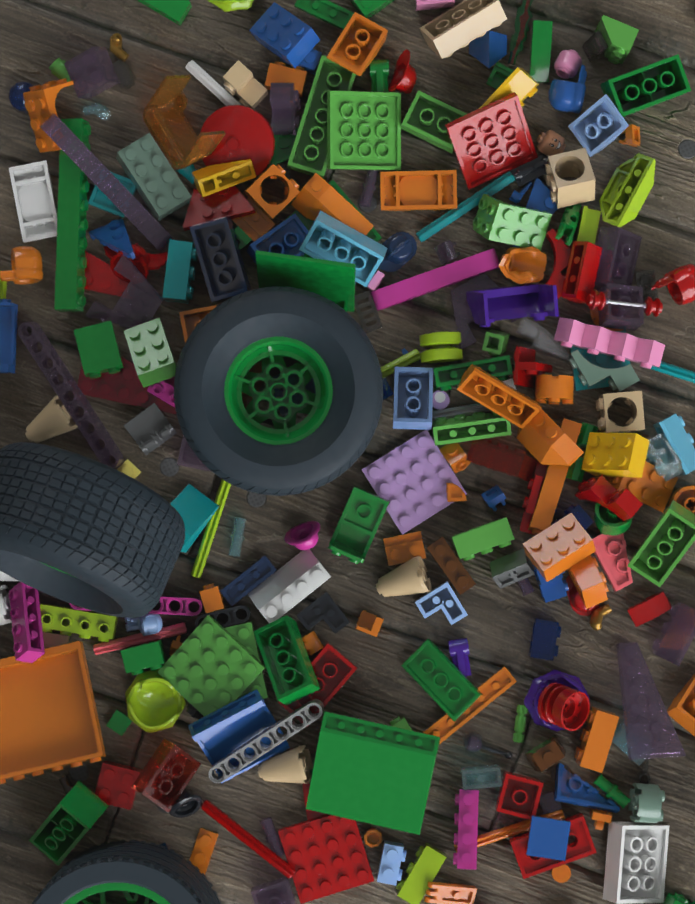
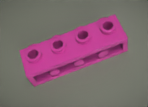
(26, 623)
(467, 829)

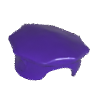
(539, 685)

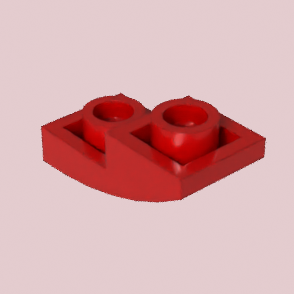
(649, 609)

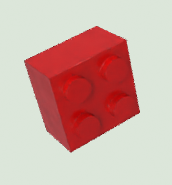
(116, 783)
(519, 795)

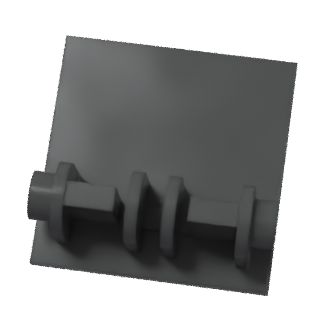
(150, 429)

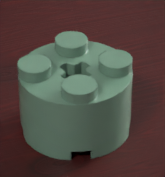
(646, 803)

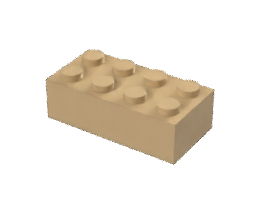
(462, 25)

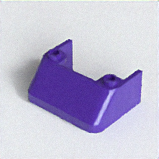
(513, 303)

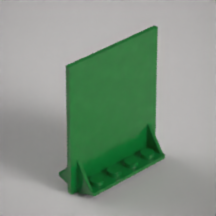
(323, 277)

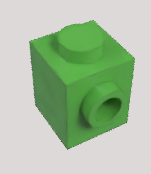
(495, 342)

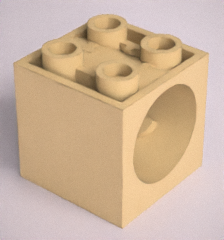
(570, 164)
(633, 400)

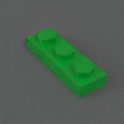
(325, 11)

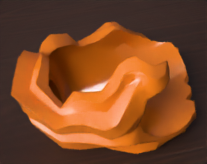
(523, 265)

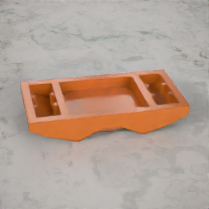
(418, 190)

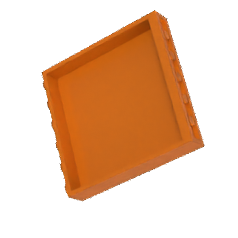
(47, 714)

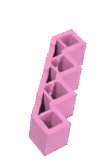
(604, 341)

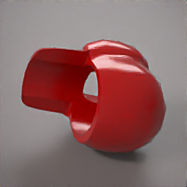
(679, 284)

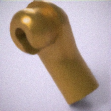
(116, 47)
(597, 616)

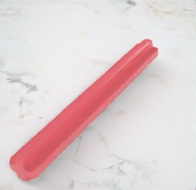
(138, 639)

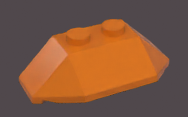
(548, 441)

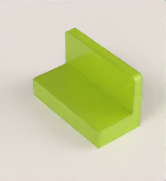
(588, 225)

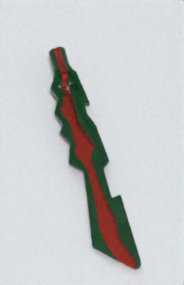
(521, 26)

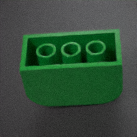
(647, 86)
(68, 822)

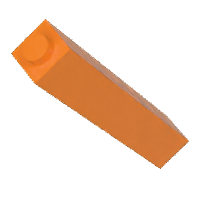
(552, 485)

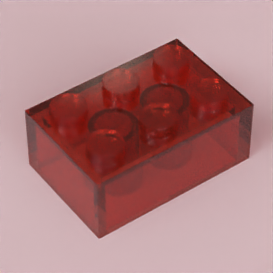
(166, 775)

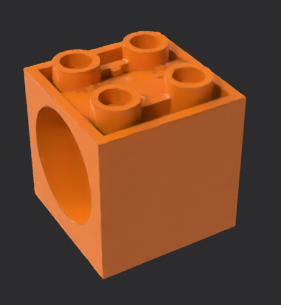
(290, 191)

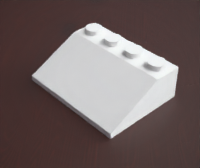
(635, 862)

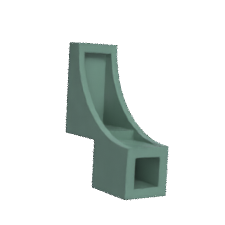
(590, 374)

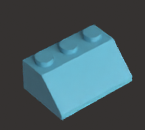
(680, 441)

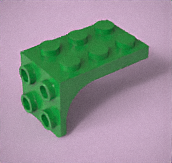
(358, 525)

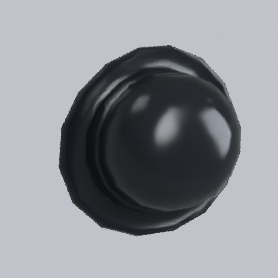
(186, 805)

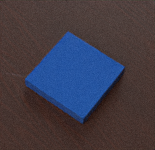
(548, 838)

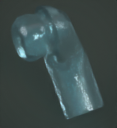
(98, 109)

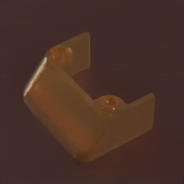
(171, 128)

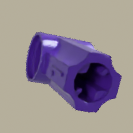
(459, 653)

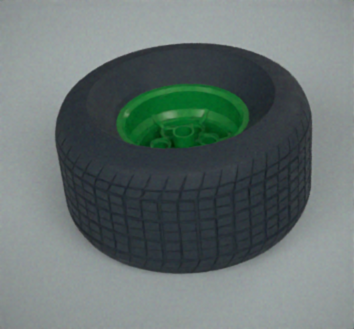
(265, 328)
(85, 531)

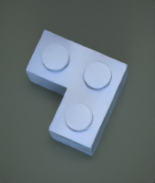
(444, 599)

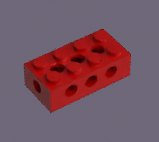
(579, 848)

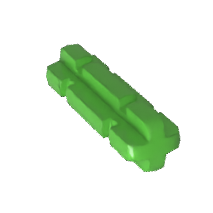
(520, 723)

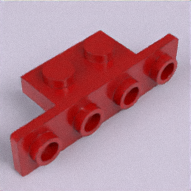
(529, 502)

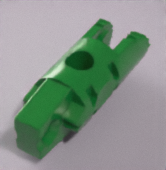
(569, 223)

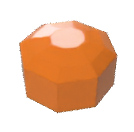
(373, 837)

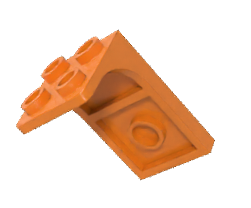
(40, 106)
(649, 489)

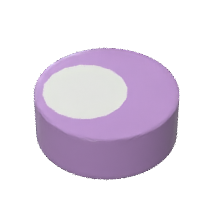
(440, 400)

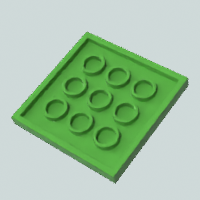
(363, 130)
(211, 668)

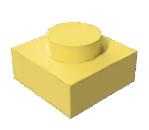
(129, 469)

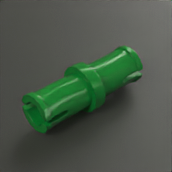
(612, 791)

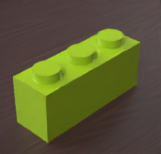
(420, 873)

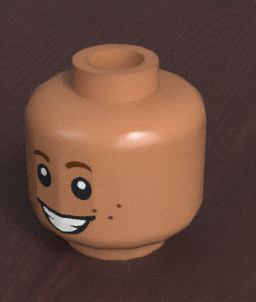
(550, 143)

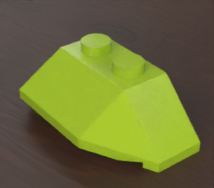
(627, 190)

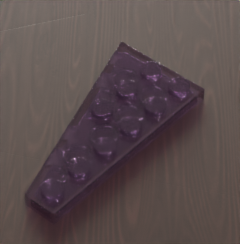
(645, 716)

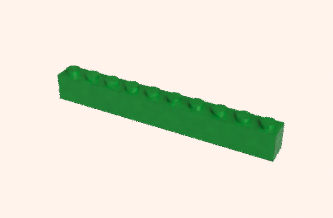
(72, 226)

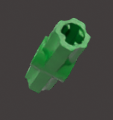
(575, 470)

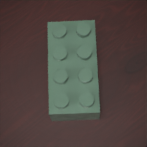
(153, 177)

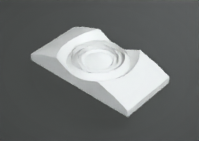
(34, 201)

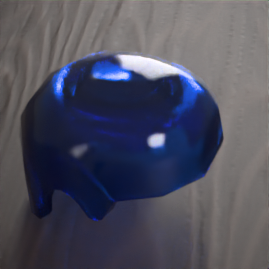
(16, 95)

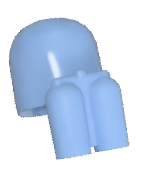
(147, 624)

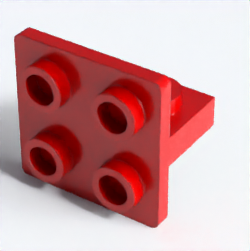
(527, 368)

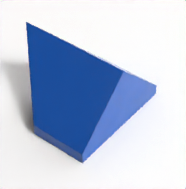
(489, 48)

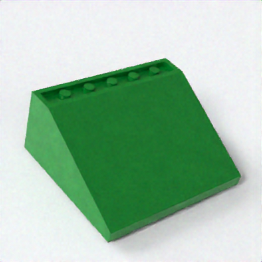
(372, 773)

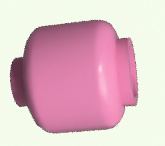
(567, 64)

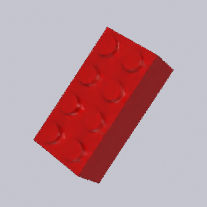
(332, 672)

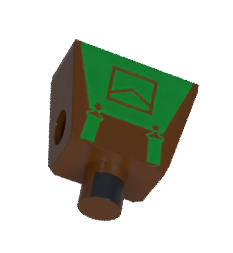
(546, 754)

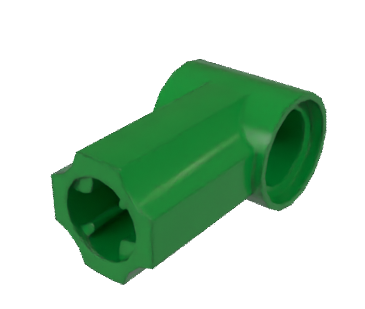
(379, 75)

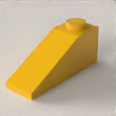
(222, 176)

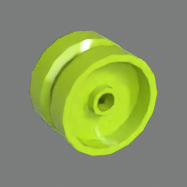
(440, 347)

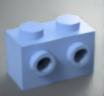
(389, 867)

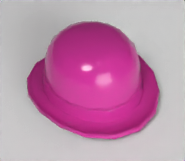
(303, 535)

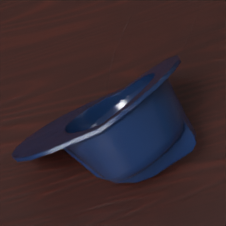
(400, 250)

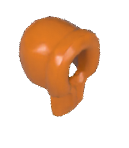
(25, 265)

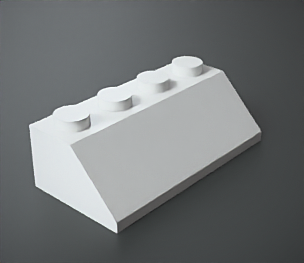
(289, 585)

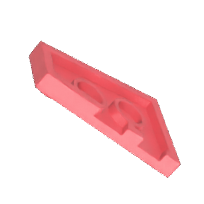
(613, 559)

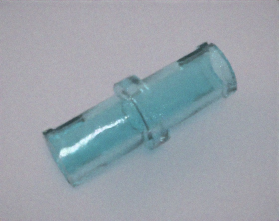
(237, 536)

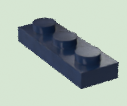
(248, 580)

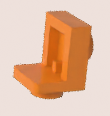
(455, 456)

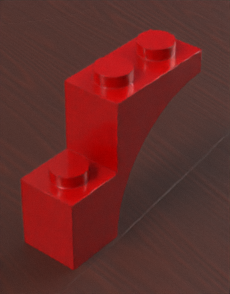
(561, 260)
(599, 490)

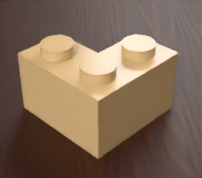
(240, 81)

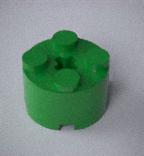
(608, 522)

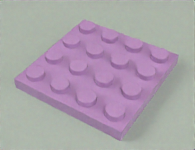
(412, 481)

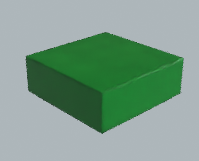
(119, 722)

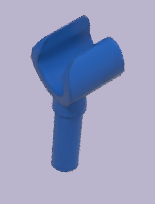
(516, 196)

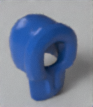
(568, 95)

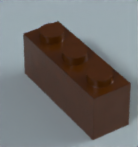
(451, 565)

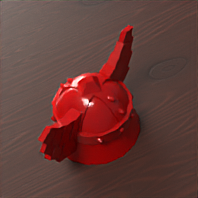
(143, 261)

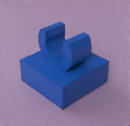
(493, 497)

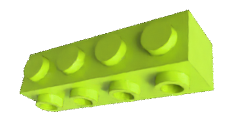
(78, 621)

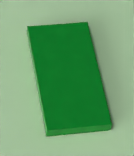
(441, 679)

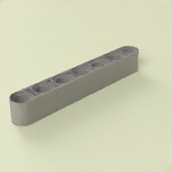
(260, 748)

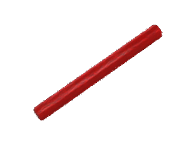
(248, 839)

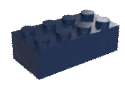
(220, 258)

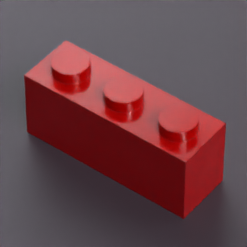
(581, 271)

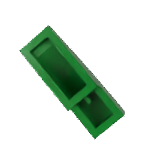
(540, 50)

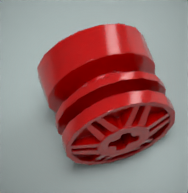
(563, 706)

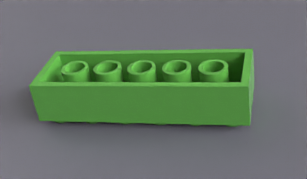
(310, 144)

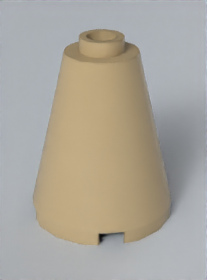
(50, 422)
(405, 580)
(288, 767)

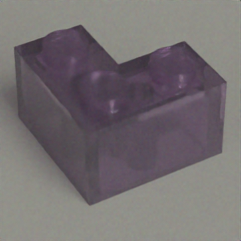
(284, 105)

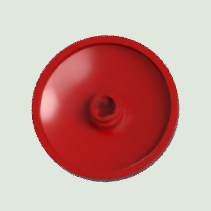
(246, 137)

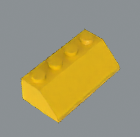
(517, 82)

